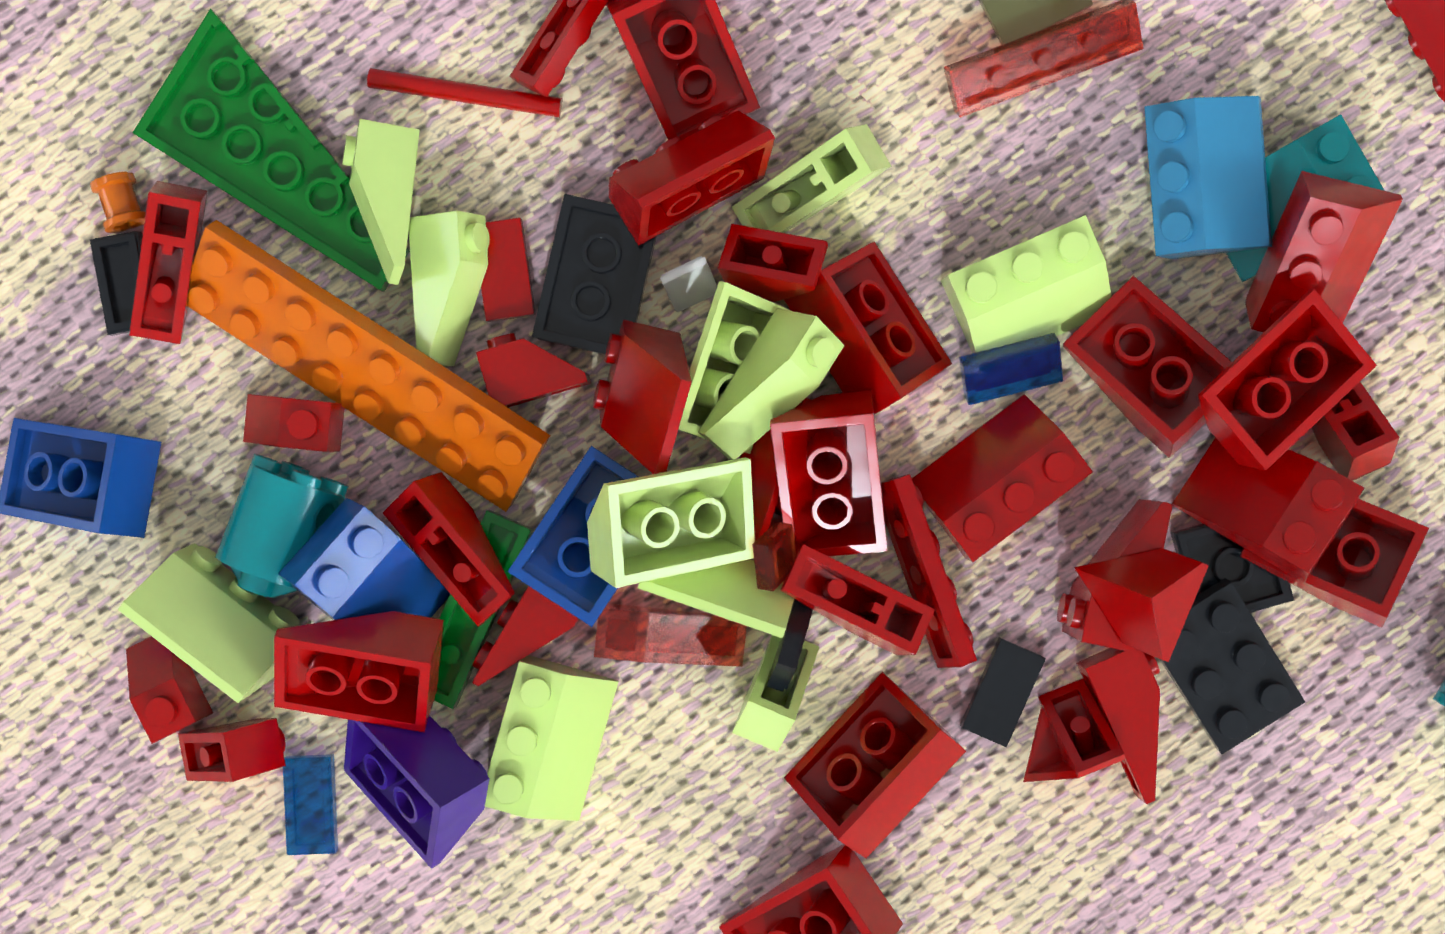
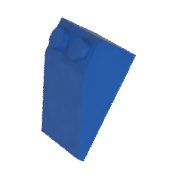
(79, 478)
(558, 551)
(362, 569)

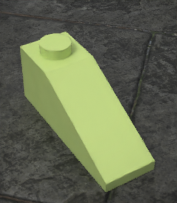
(815, 181)
(382, 185)
(447, 275)
(773, 379)

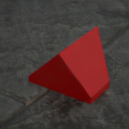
(1146, 596)
(1070, 736)

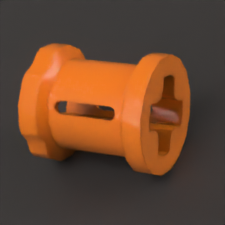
(118, 201)

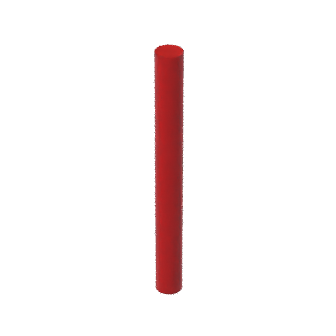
(464, 92)

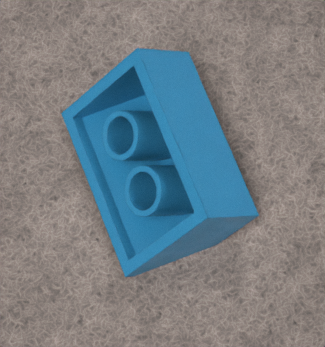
(1208, 176)

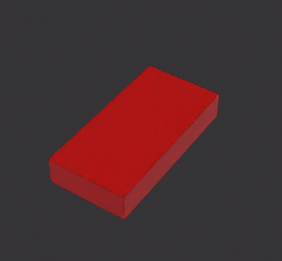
(507, 280)

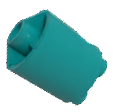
(273, 520)

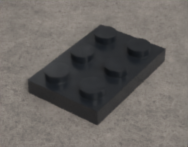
(591, 277)
(1229, 669)

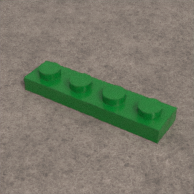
(460, 634)

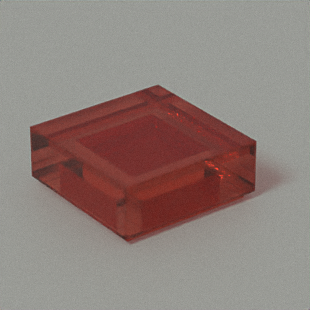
(774, 555)

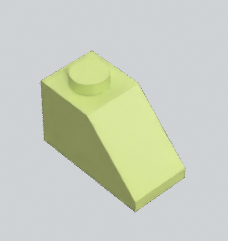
(769, 713)

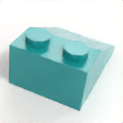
(1323, 151)

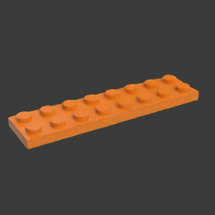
(363, 366)

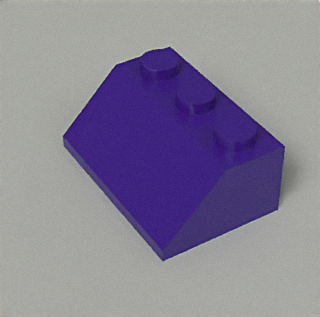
(418, 783)

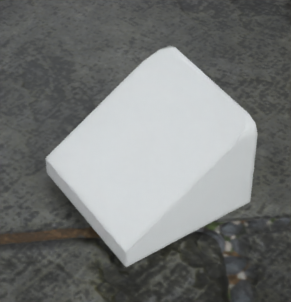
(689, 283)

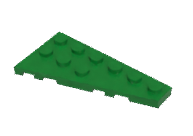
(246, 138)

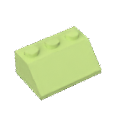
(1031, 288)
(726, 339)
(672, 523)
(728, 593)
(209, 620)
(549, 740)

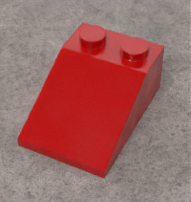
(684, 61)
(1148, 364)
(644, 392)
(1275, 513)
(1139, 531)
(1362, 563)
(361, 668)
(822, 898)

